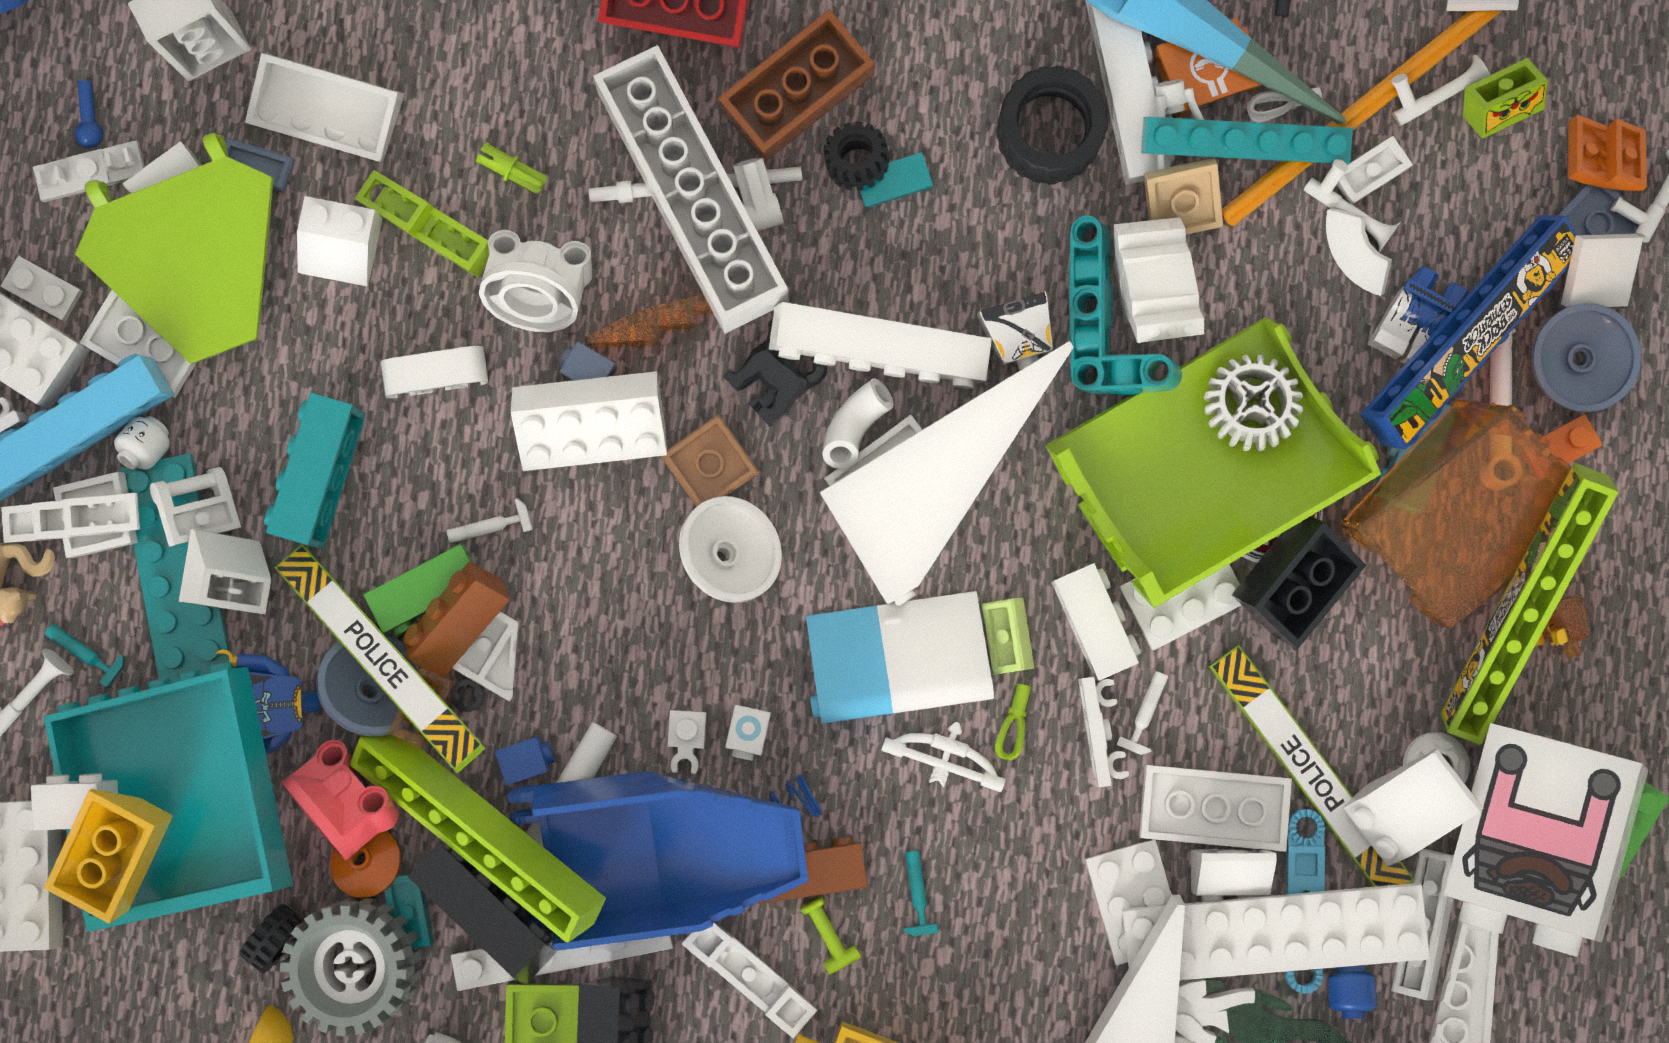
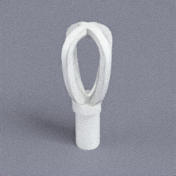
(1268, 97)

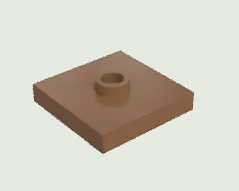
(710, 462)

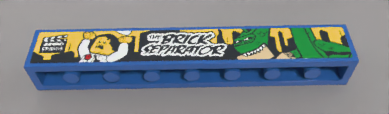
(1471, 333)

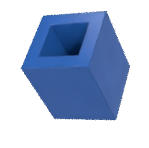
(524, 760)

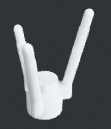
(1171, 99)

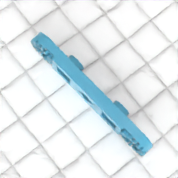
(1305, 872)

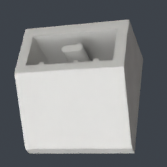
(225, 573)

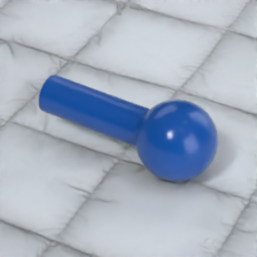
(88, 132)

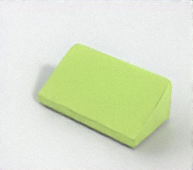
(1007, 636)

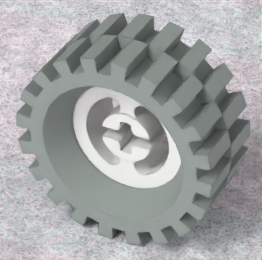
(342, 995)

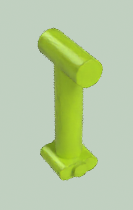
(840, 956)

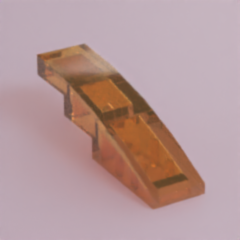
(646, 326)

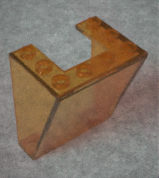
(1461, 508)

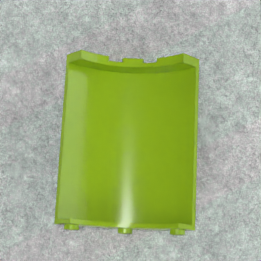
(1184, 502)

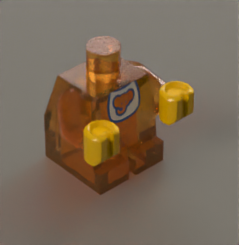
(1567, 625)

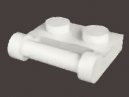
(207, 515)

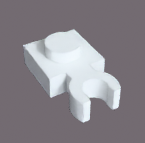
(686, 733)

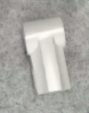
(757, 194)

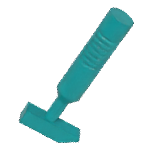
(85, 654)
(918, 895)

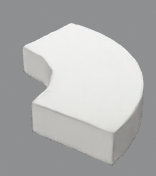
(1355, 253)

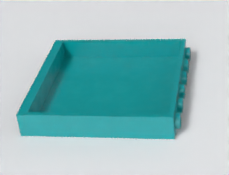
(204, 761)

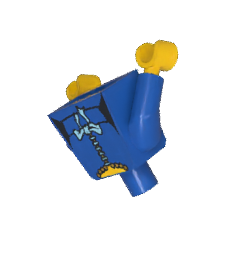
(276, 697)

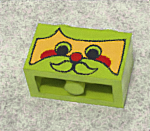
(1504, 98)

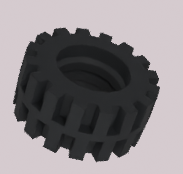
(856, 138)
(267, 942)

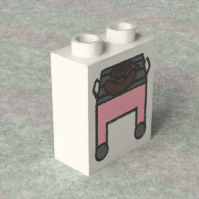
(1546, 837)

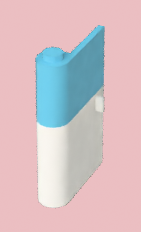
(898, 658)

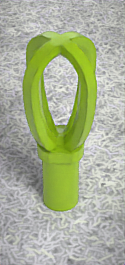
(1018, 712)

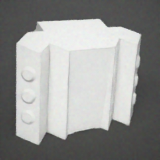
(1157, 280)

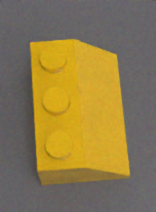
(108, 853)

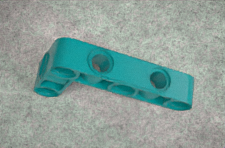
(1091, 332)

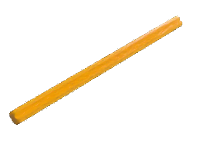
(1361, 110)

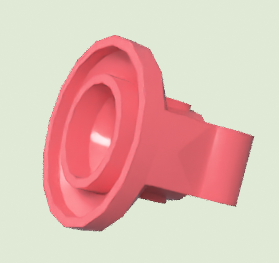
(339, 801)

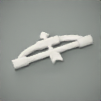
(942, 766)

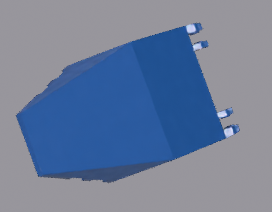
(664, 851)

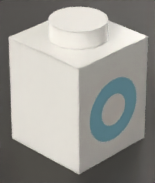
(747, 732)

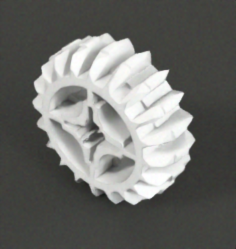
(1261, 413)

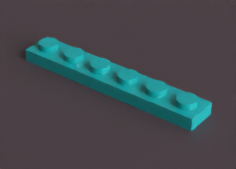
(1246, 140)

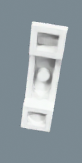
(751, 977)

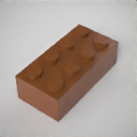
(797, 85)

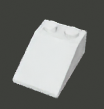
(1412, 807)

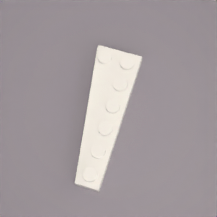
(1468, 988)

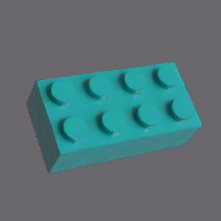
(315, 470)

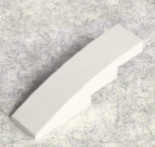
(70, 518)

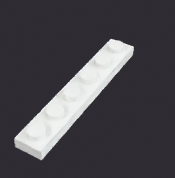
(479, 969)

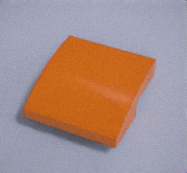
(1607, 154)

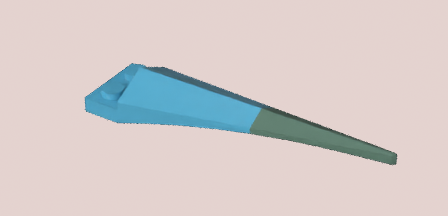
(1209, 33)

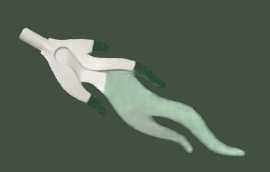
(1241, 1017)

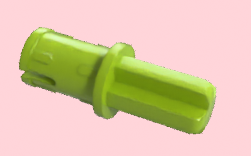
(512, 168)

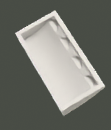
(323, 107)

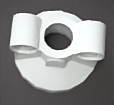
(534, 282)

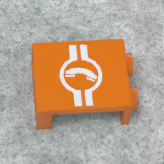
(1207, 78)

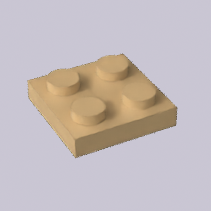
(1187, 193)

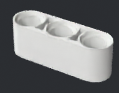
(434, 370)

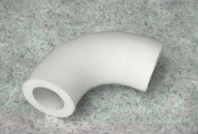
(853, 421)

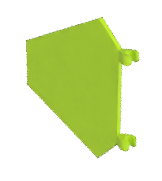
(187, 252)

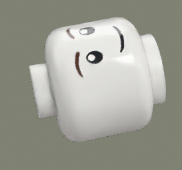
(142, 443)

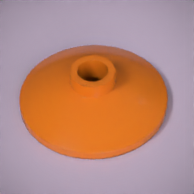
(376, 872)

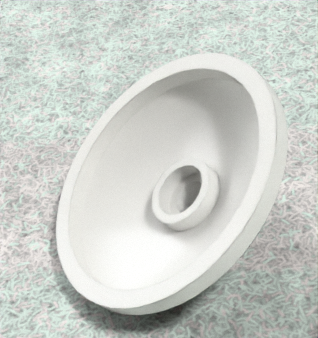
(744, 538)

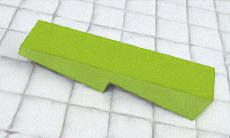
(419, 218)

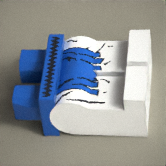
(1413, 309)

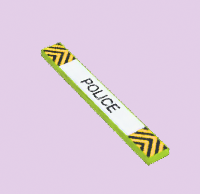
(380, 659)
(1302, 763)

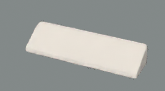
(1422, 974)

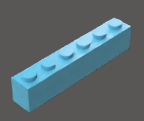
(80, 421)

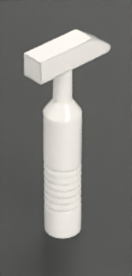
(491, 525)
(1145, 714)

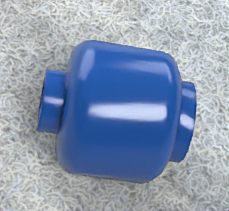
(1352, 991)

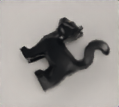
(780, 377)

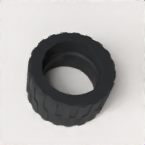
(1066, 85)

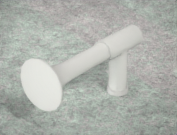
(1414, 108)
(1324, 193)
(1647, 221)
(51, 668)

